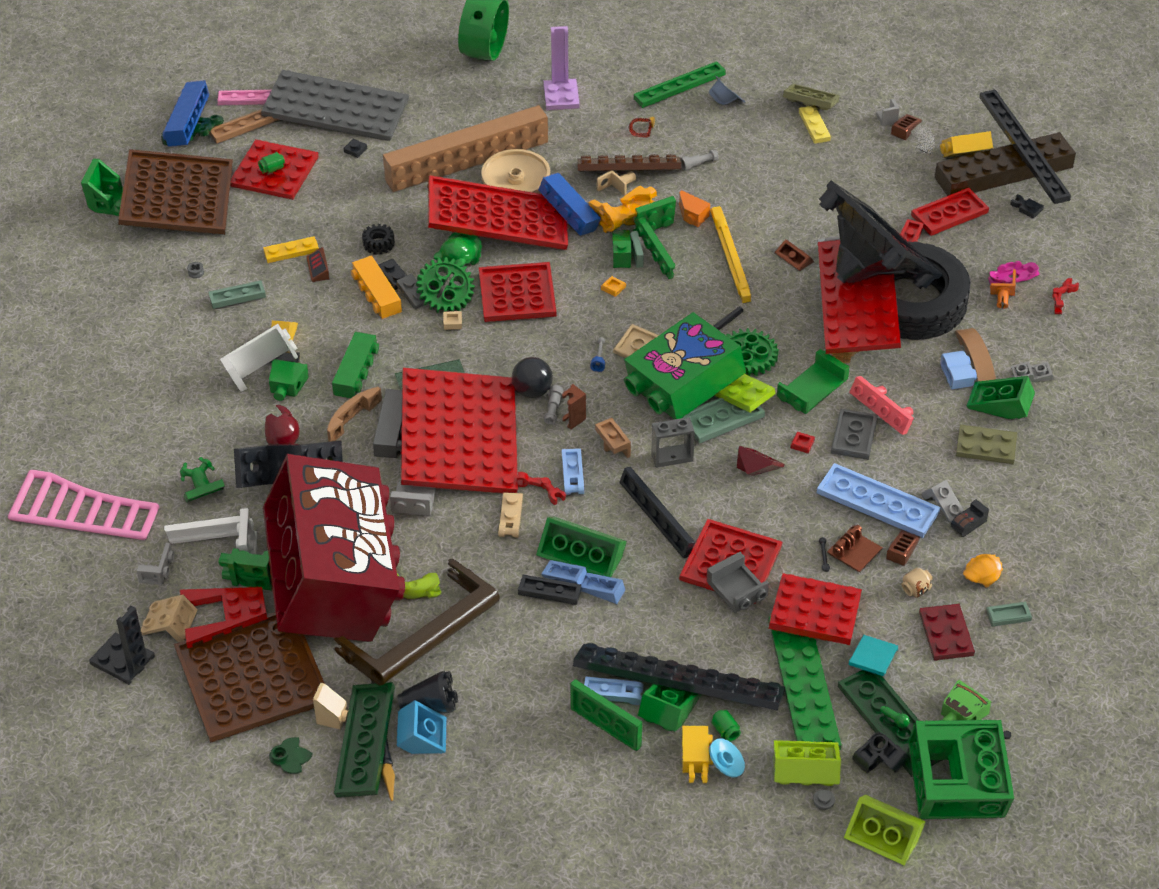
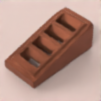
(904, 126)
(898, 556)

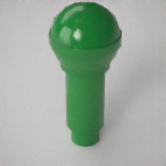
(901, 720)

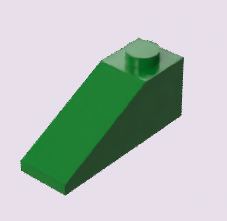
(621, 248)

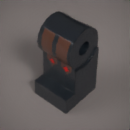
(970, 518)

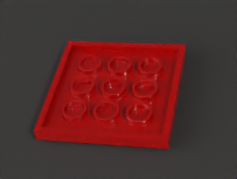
(280, 183)
(517, 291)
(722, 541)
(815, 609)

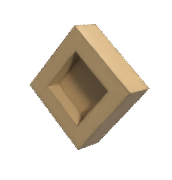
(452, 320)

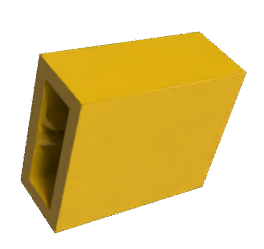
(966, 144)

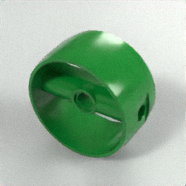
(483, 28)

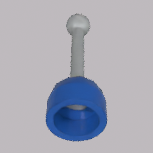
(598, 359)

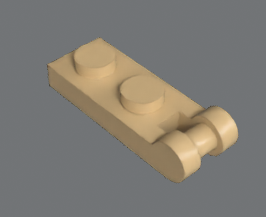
(510, 514)

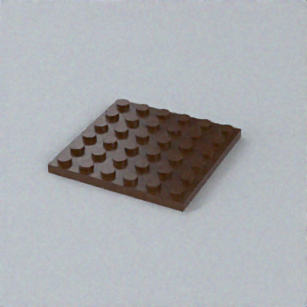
(176, 192)
(249, 677)

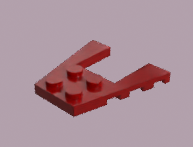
(241, 607)

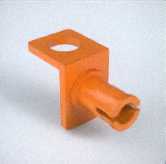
(1003, 290)

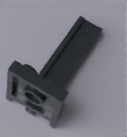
(125, 652)

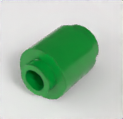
(271, 163)
(726, 725)

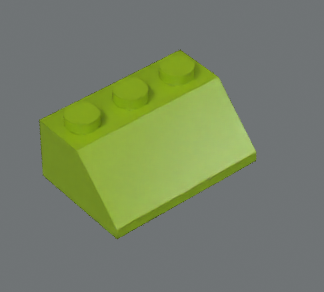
(806, 762)
(884, 829)

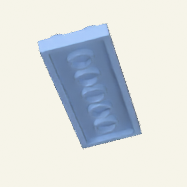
(878, 500)

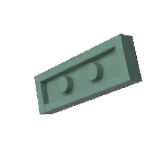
(237, 294)

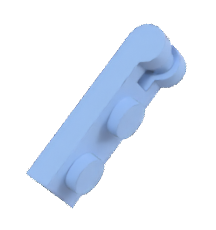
(572, 471)
(616, 689)

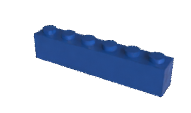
(186, 113)

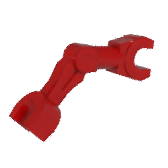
(1068, 287)
(545, 483)

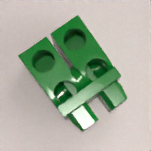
(246, 569)

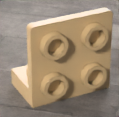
(172, 615)

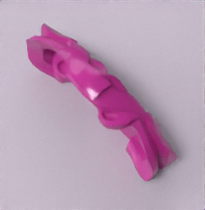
(1024, 272)

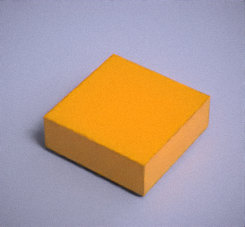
(613, 286)

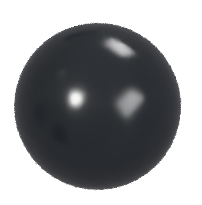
(532, 377)

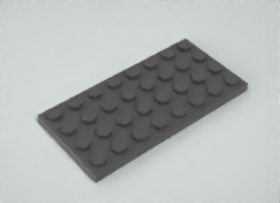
(335, 105)

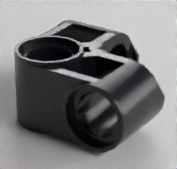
(870, 756)

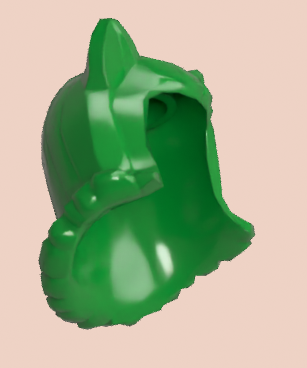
(462, 248)

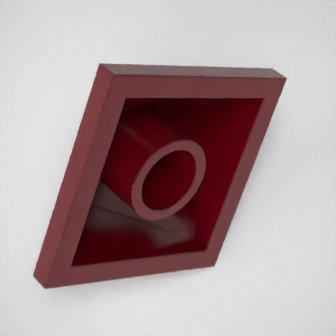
(755, 462)

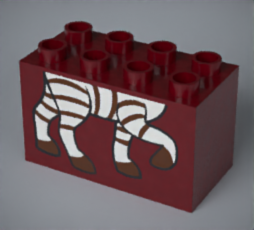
(331, 549)

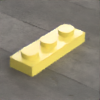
(814, 124)

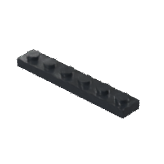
(657, 512)

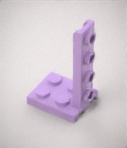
(560, 91)

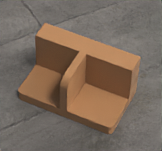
(613, 437)

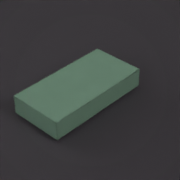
(636, 249)
(1008, 614)

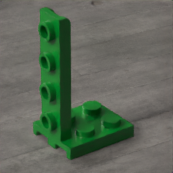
(649, 219)

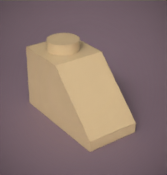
(329, 707)

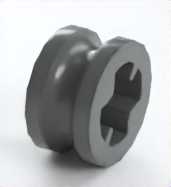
(193, 270)

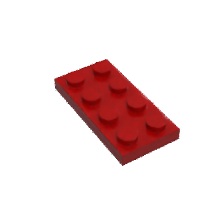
(950, 211)

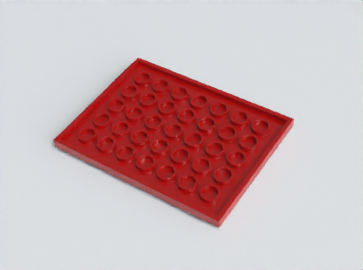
(458, 431)

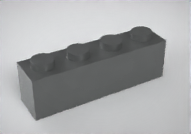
(388, 431)

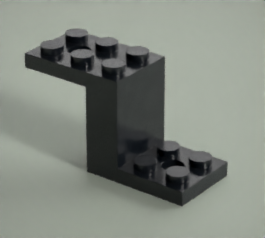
(269, 459)

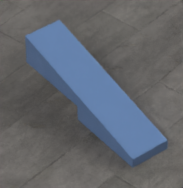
(596, 585)

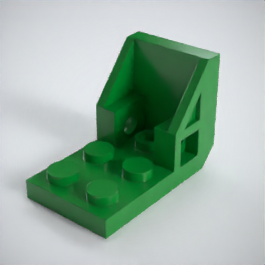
(102, 188)

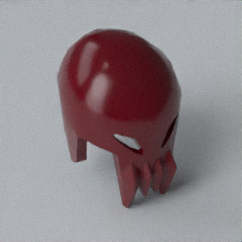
(282, 428)

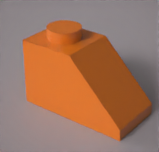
(693, 209)

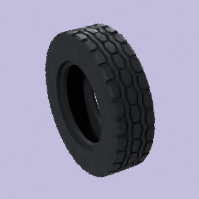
(944, 312)

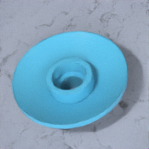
(727, 758)

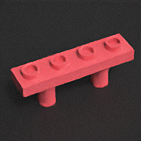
(881, 405)

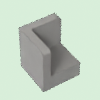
(889, 115)

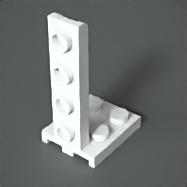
(217, 528)

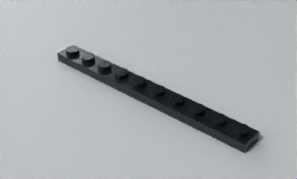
(1025, 147)

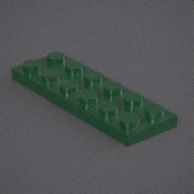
(871, 692)
(364, 740)

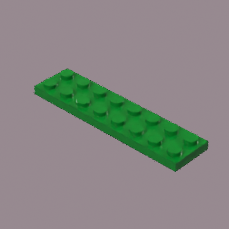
(805, 688)

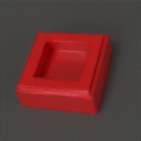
(802, 442)

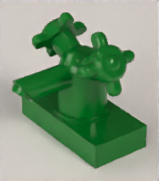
(200, 480)

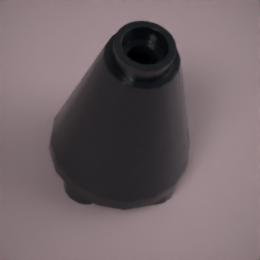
(432, 692)

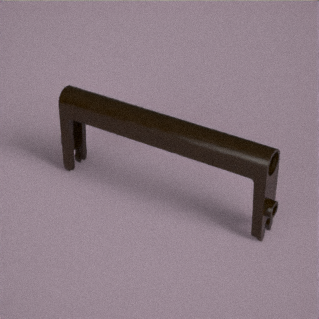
(381, 670)

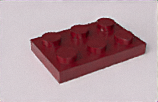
(946, 632)

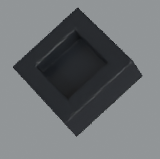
(355, 148)

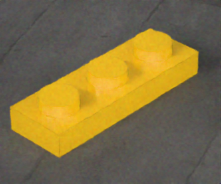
(290, 249)

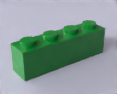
(355, 365)

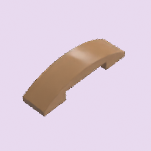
(977, 353)
(366, 399)

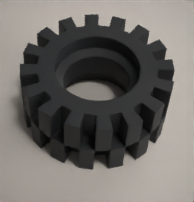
(378, 245)

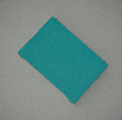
(873, 655)

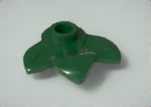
(292, 755)

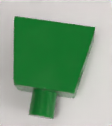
(287, 378)

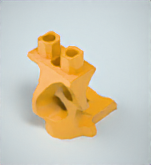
(616, 216)

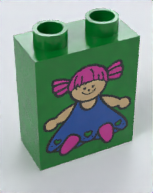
(684, 366)

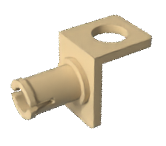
(617, 181)

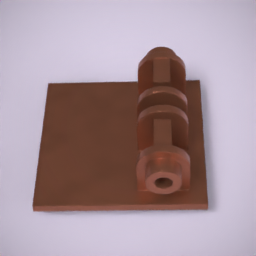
(854, 549)

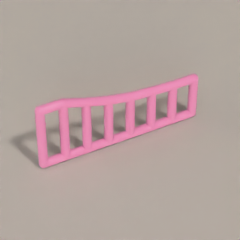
(82, 492)

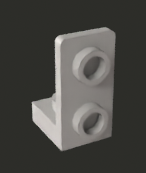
(945, 498)
(157, 574)

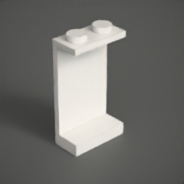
(257, 354)

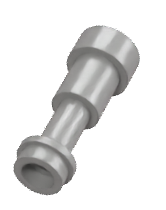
(689, 162)
(555, 395)

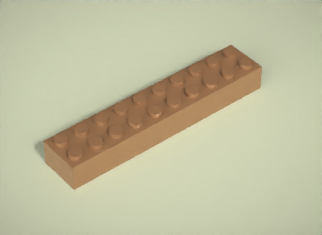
(464, 148)

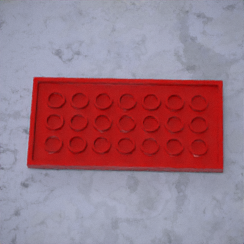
(494, 213)
(859, 313)

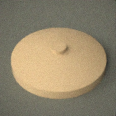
(515, 170)

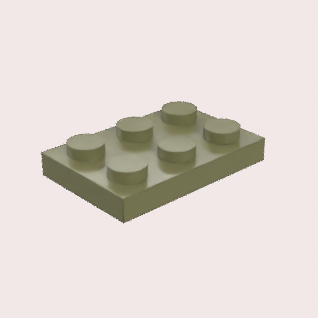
(810, 96)
(986, 444)

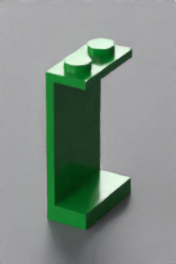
(814, 383)

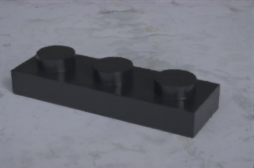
(549, 589)

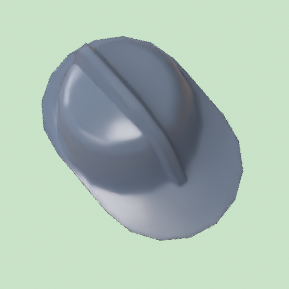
(723, 94)

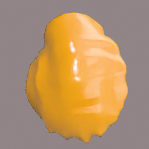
(983, 569)

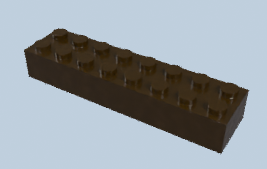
(1001, 165)

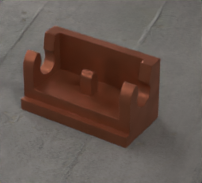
(576, 406)

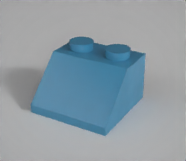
(421, 729)

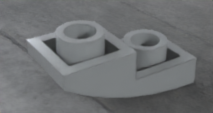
(1036, 372)

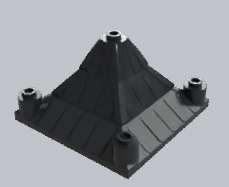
(871, 244)

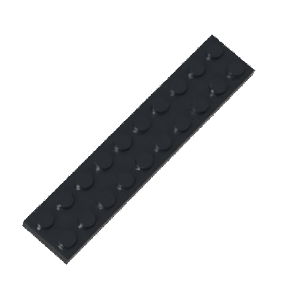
(679, 676)

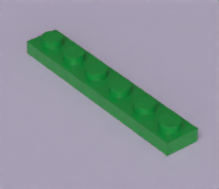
(679, 84)

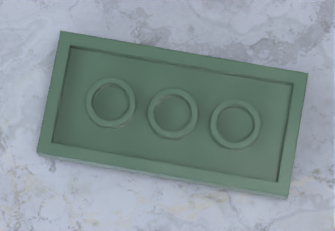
(719, 418)

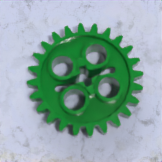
(430, 277)
(757, 350)

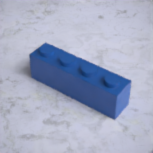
(569, 204)

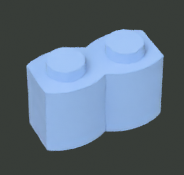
(958, 369)

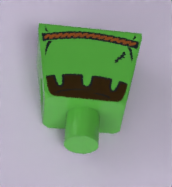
(965, 704)

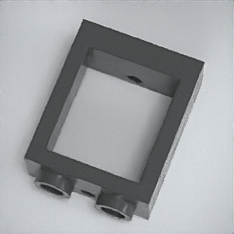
(682, 453)

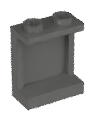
(736, 583)

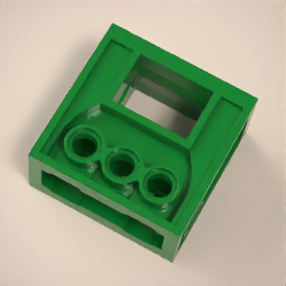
(967, 792)

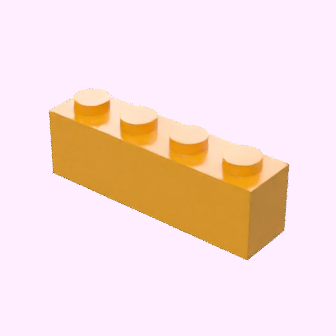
(376, 287)

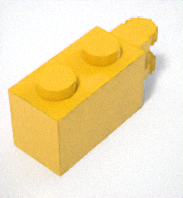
(696, 751)

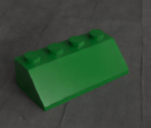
(580, 546)

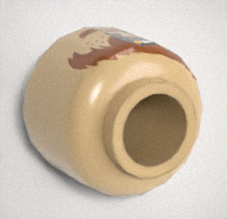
(917, 582)

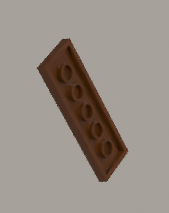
(635, 162)

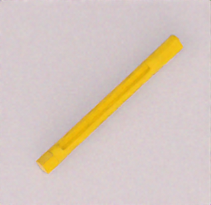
(731, 254)

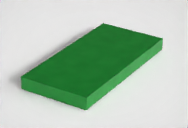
(606, 715)

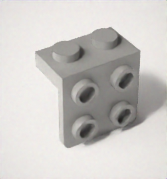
(412, 499)

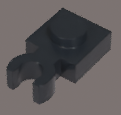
(1028, 207)

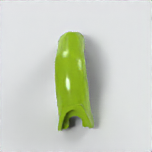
(424, 587)

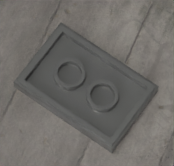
(854, 434)

